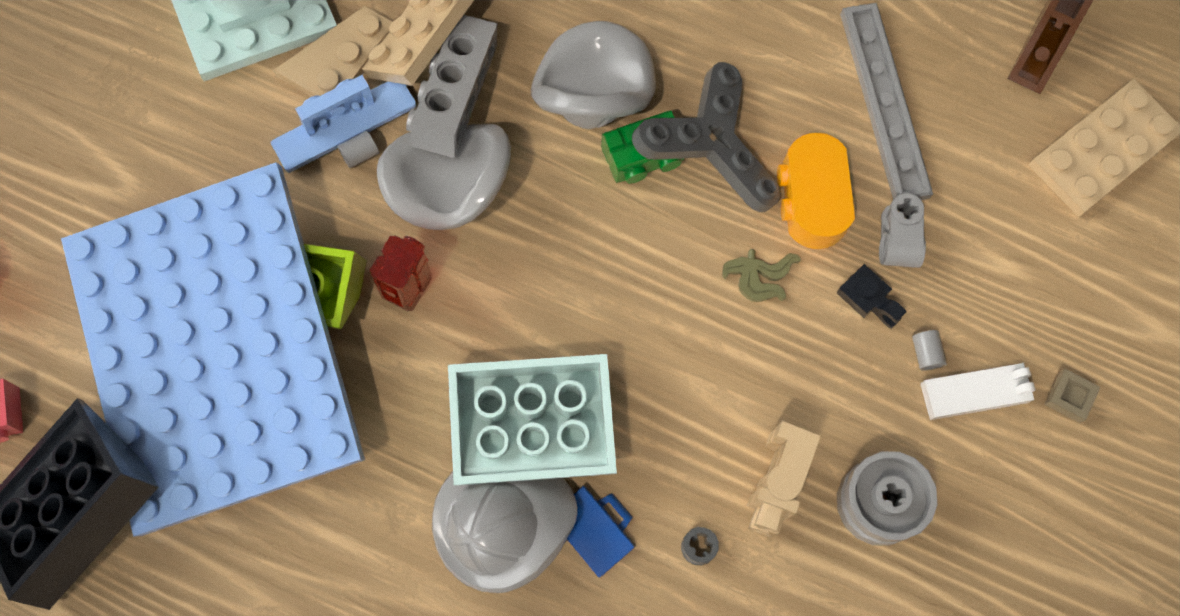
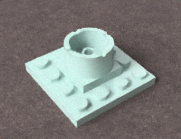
(243, 32)

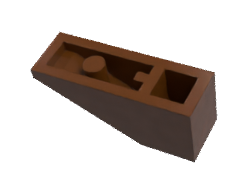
(1048, 42)

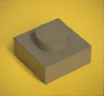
(1072, 395)

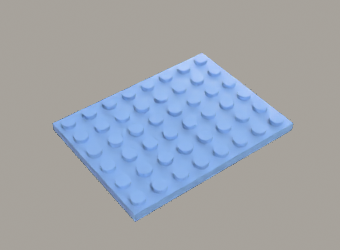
(212, 347)

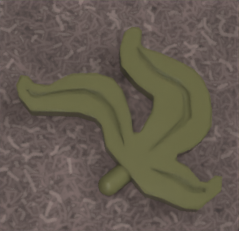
(749, 282)

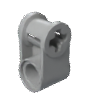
(901, 238)

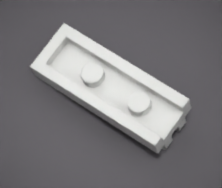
(978, 391)

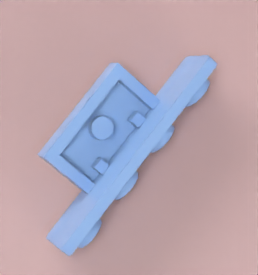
(339, 117)

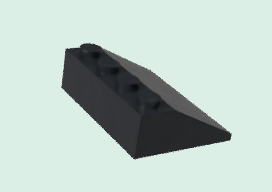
(66, 505)

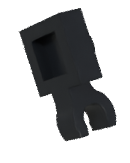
(868, 293)

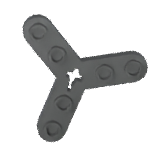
(690, 139)

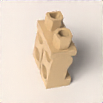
(785, 478)

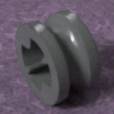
(710, 540)

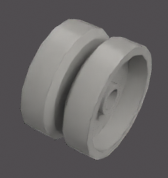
(909, 495)

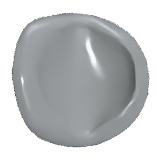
(595, 75)
(440, 189)
(502, 531)

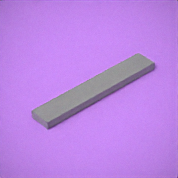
(885, 101)

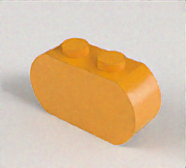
(816, 191)

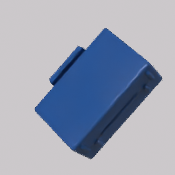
(597, 534)

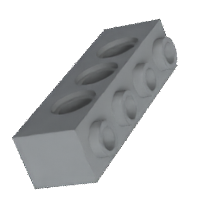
(452, 87)

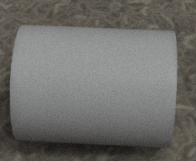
(358, 149)
(929, 350)

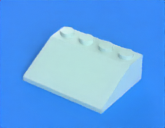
(531, 419)

